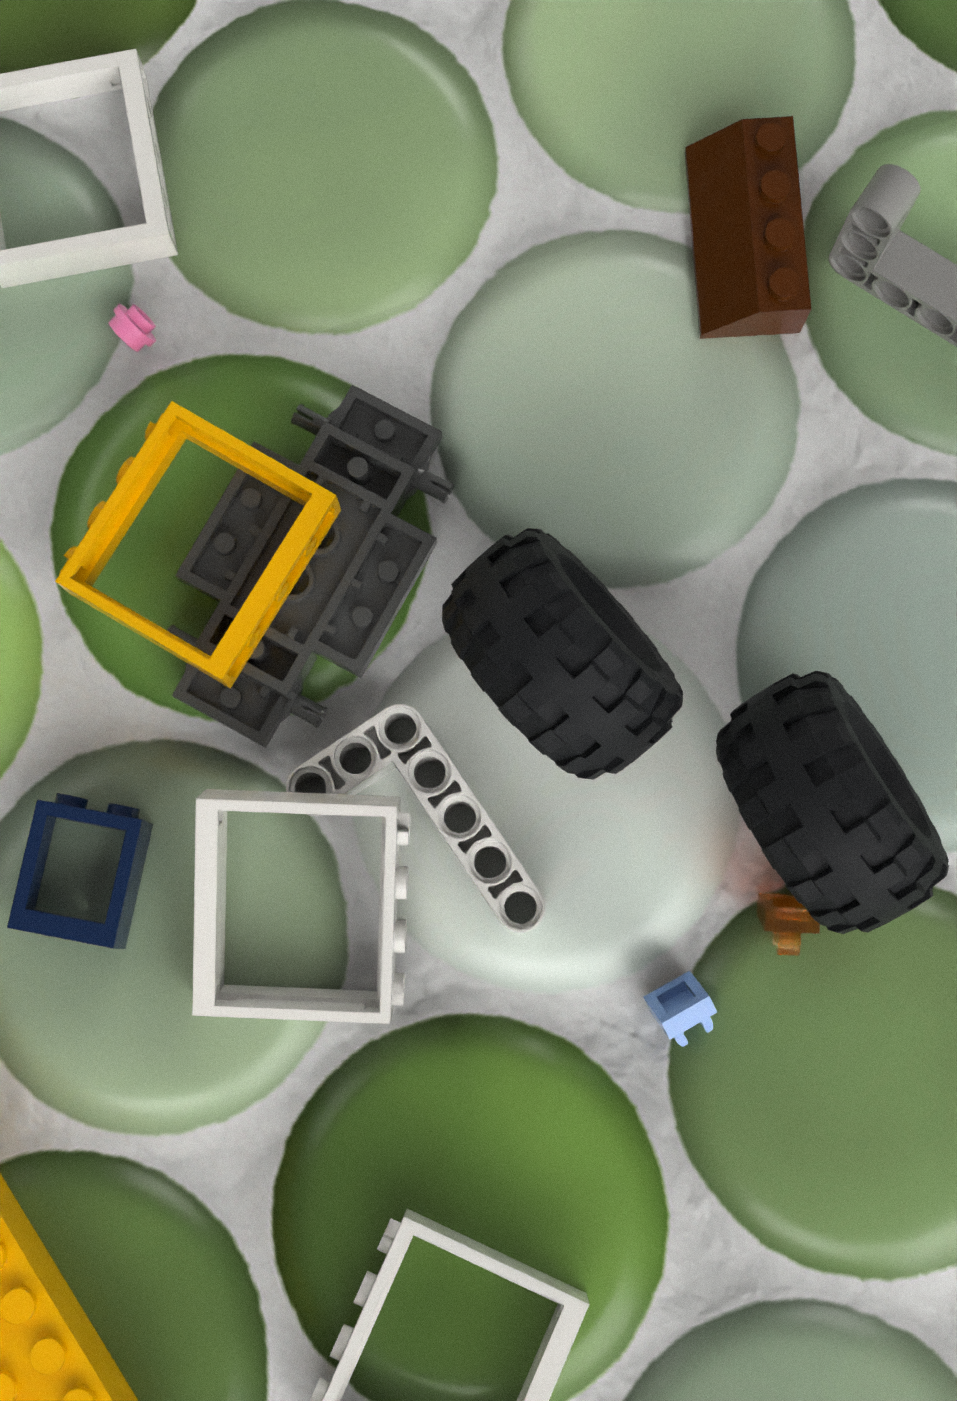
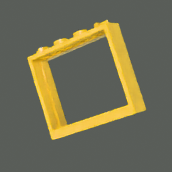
(134, 486)

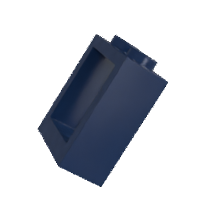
(126, 885)

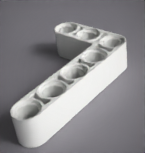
(435, 801)

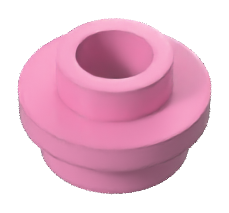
(133, 326)

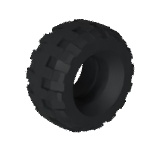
(560, 655)
(830, 804)

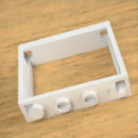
(109, 247)
(291, 1003)
(374, 1289)

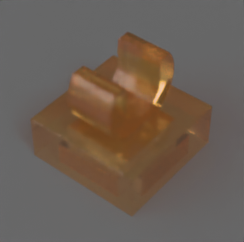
(786, 920)

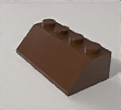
(748, 230)

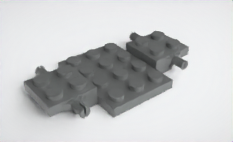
(353, 582)

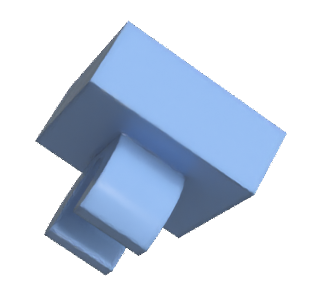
(681, 1006)

